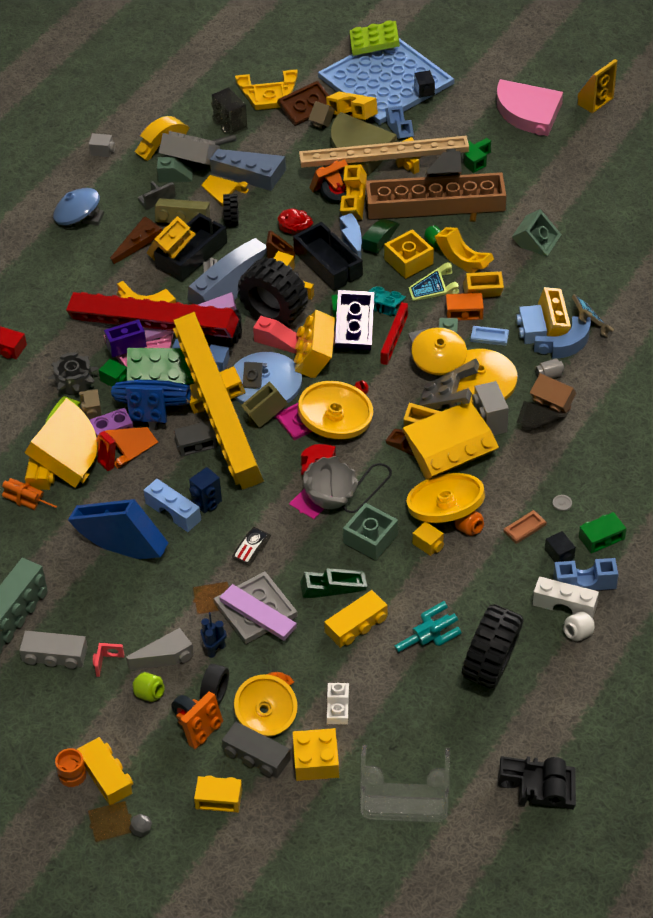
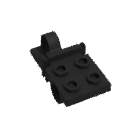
(544, 782)

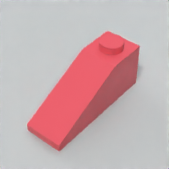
(274, 334)

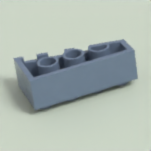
(253, 168)

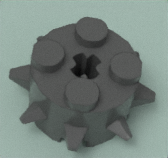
(73, 373)

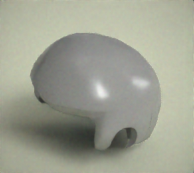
(329, 478)

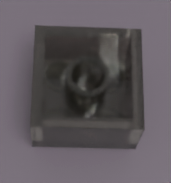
(229, 111)

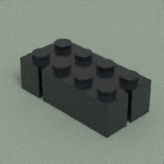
(197, 250)
(328, 255)

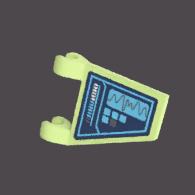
(433, 284)

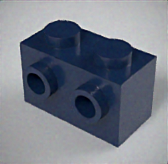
(205, 490)

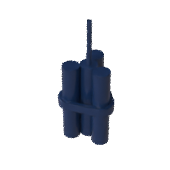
(213, 635)

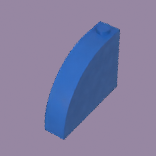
(119, 528)

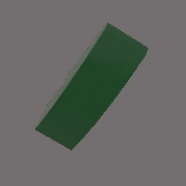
(378, 235)
(332, 583)

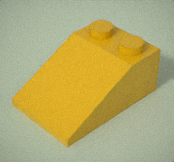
(599, 88)

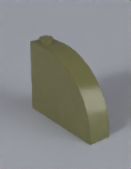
(350, 131)

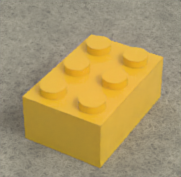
(314, 344)

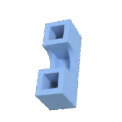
(183, 511)

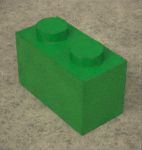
(602, 532)

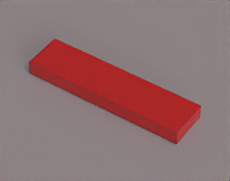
(394, 333)

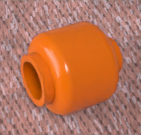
(470, 524)

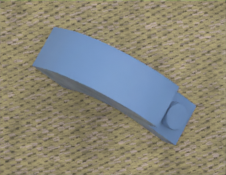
(566, 344)

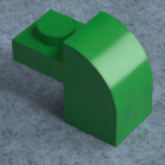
(477, 155)

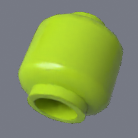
(148, 687)

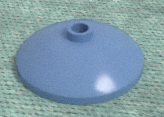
(76, 206)

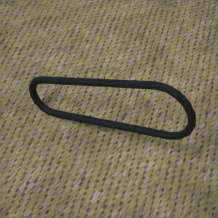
(390, 473)

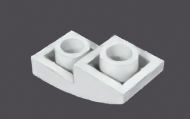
(337, 703)

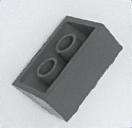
(446, 165)

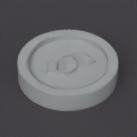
(562, 502)

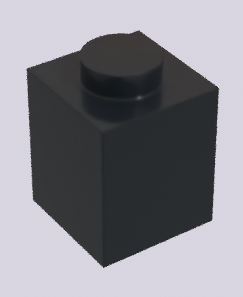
(424, 83)
(560, 547)

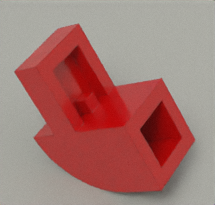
(314, 453)

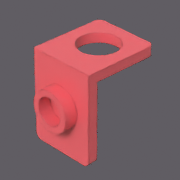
(103, 651)

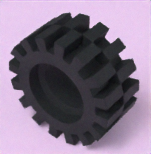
(230, 208)

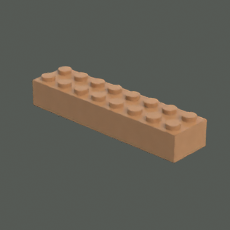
(435, 195)

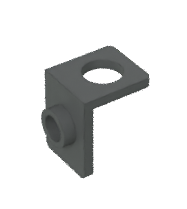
(253, 374)

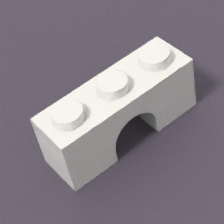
(552, 592)

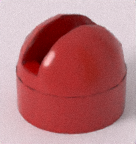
(362, 383)

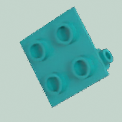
(386, 300)

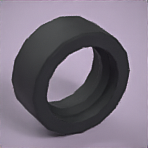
(215, 681)

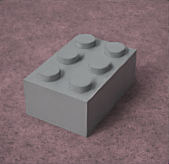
(188, 147)

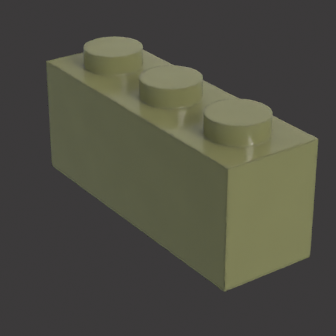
(168, 209)

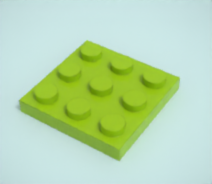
(374, 37)

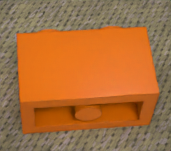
(465, 306)

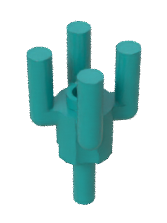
(430, 629)

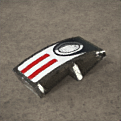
(251, 545)

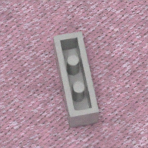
(53, 649)

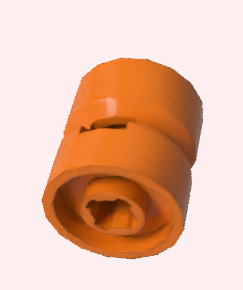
(70, 767)

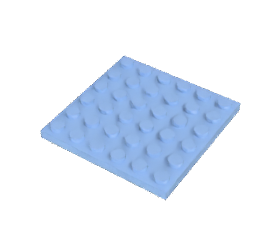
(385, 76)

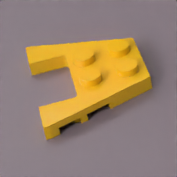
(266, 95)

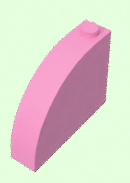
(528, 106)

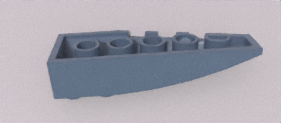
(225, 274)

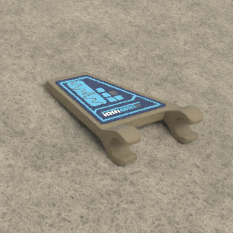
(586, 311)

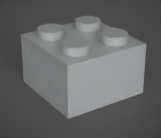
(491, 406)

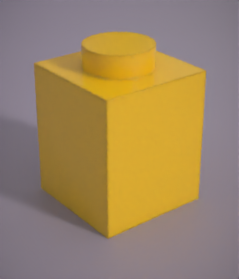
(428, 539)

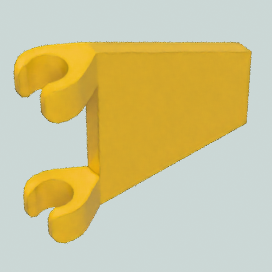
(218, 186)

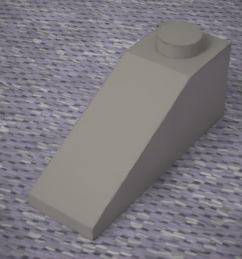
(163, 652)

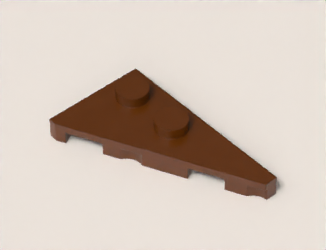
(140, 236)

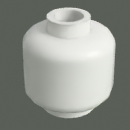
(579, 626)

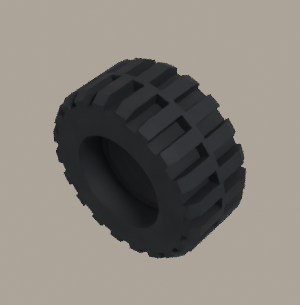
(273, 291)
(492, 646)

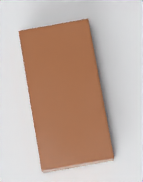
(524, 527)

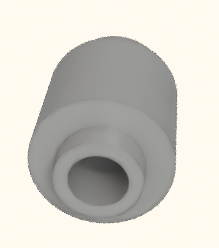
(551, 368)

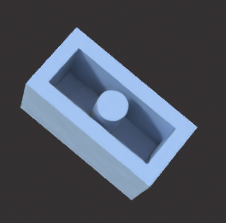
(531, 323)

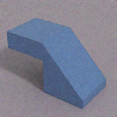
(397, 123)

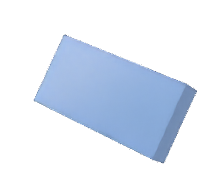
(489, 335)

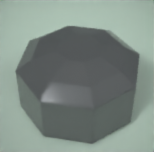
(140, 825)

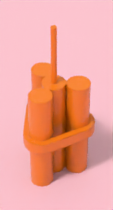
(23, 494)

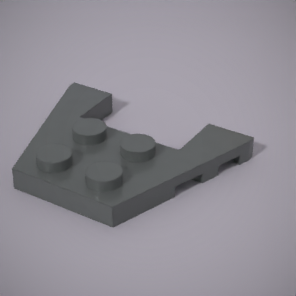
(444, 389)

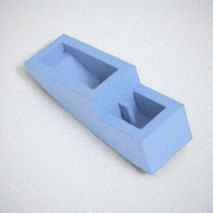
(351, 233)

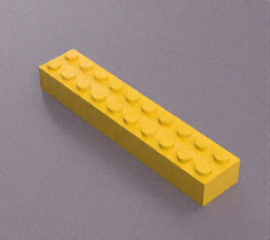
(217, 402)

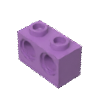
(115, 420)

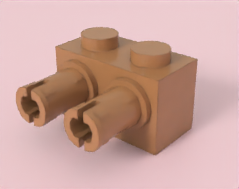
(552, 393)

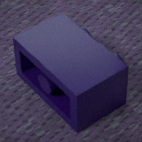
(125, 336)

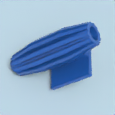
(149, 398)

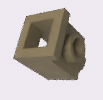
(90, 403)

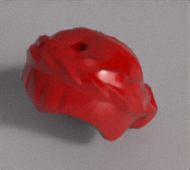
(294, 221)

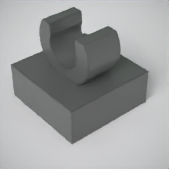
(94, 217)

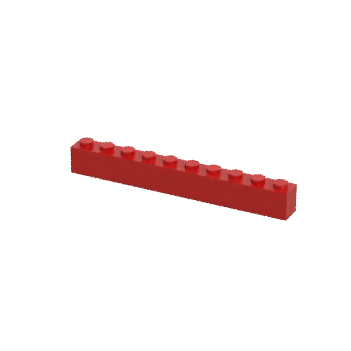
(150, 313)

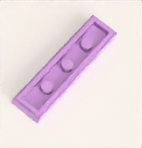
(258, 612)

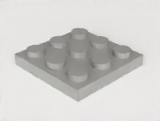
(266, 591)

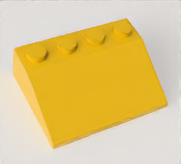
(449, 439)

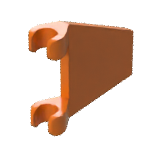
(131, 443)

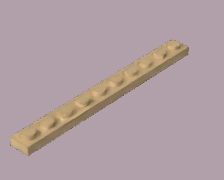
(383, 151)

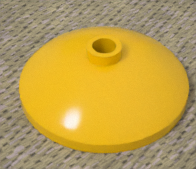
(438, 358)
(269, 693)

